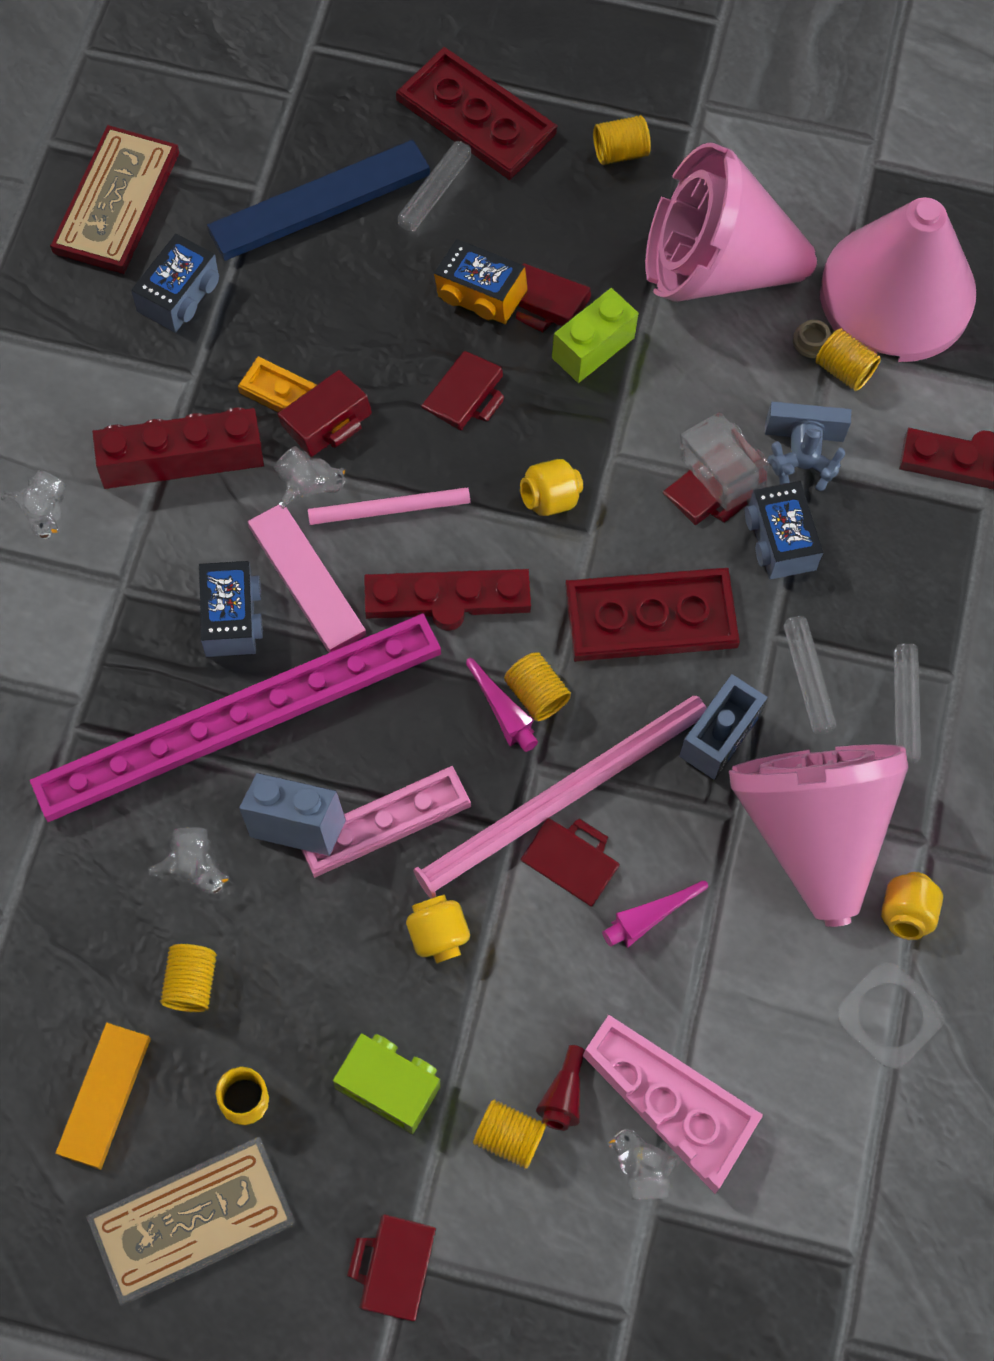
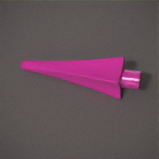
(511, 718)
(638, 920)

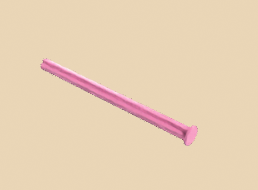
(559, 796)

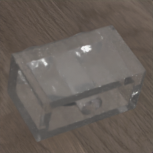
(723, 460)

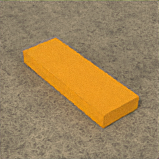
(275, 386)
(103, 1096)

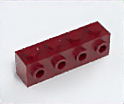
(178, 448)

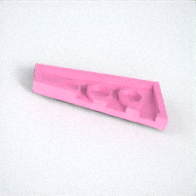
(681, 1105)

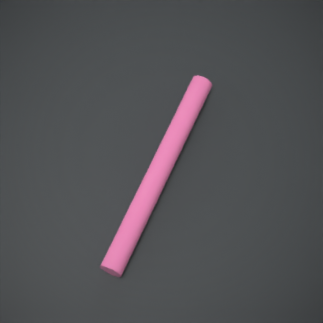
(388, 506)

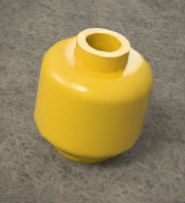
(551, 487)
(912, 905)
(438, 928)

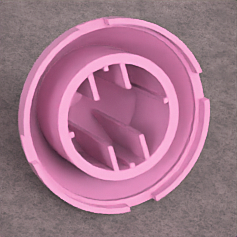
(722, 232)
(901, 283)
(824, 818)

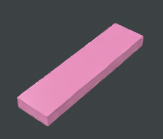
(307, 578)
(393, 819)

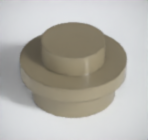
(810, 337)

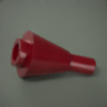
(562, 1100)

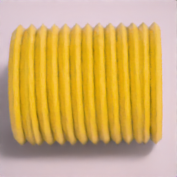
(622, 140)
(848, 359)
(537, 686)
(188, 978)
(231, 1077)
(509, 1134)

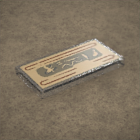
(190, 1221)

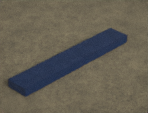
(318, 200)

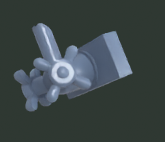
(807, 428)

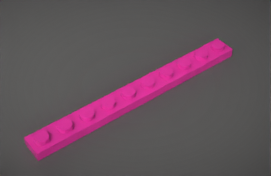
(234, 717)

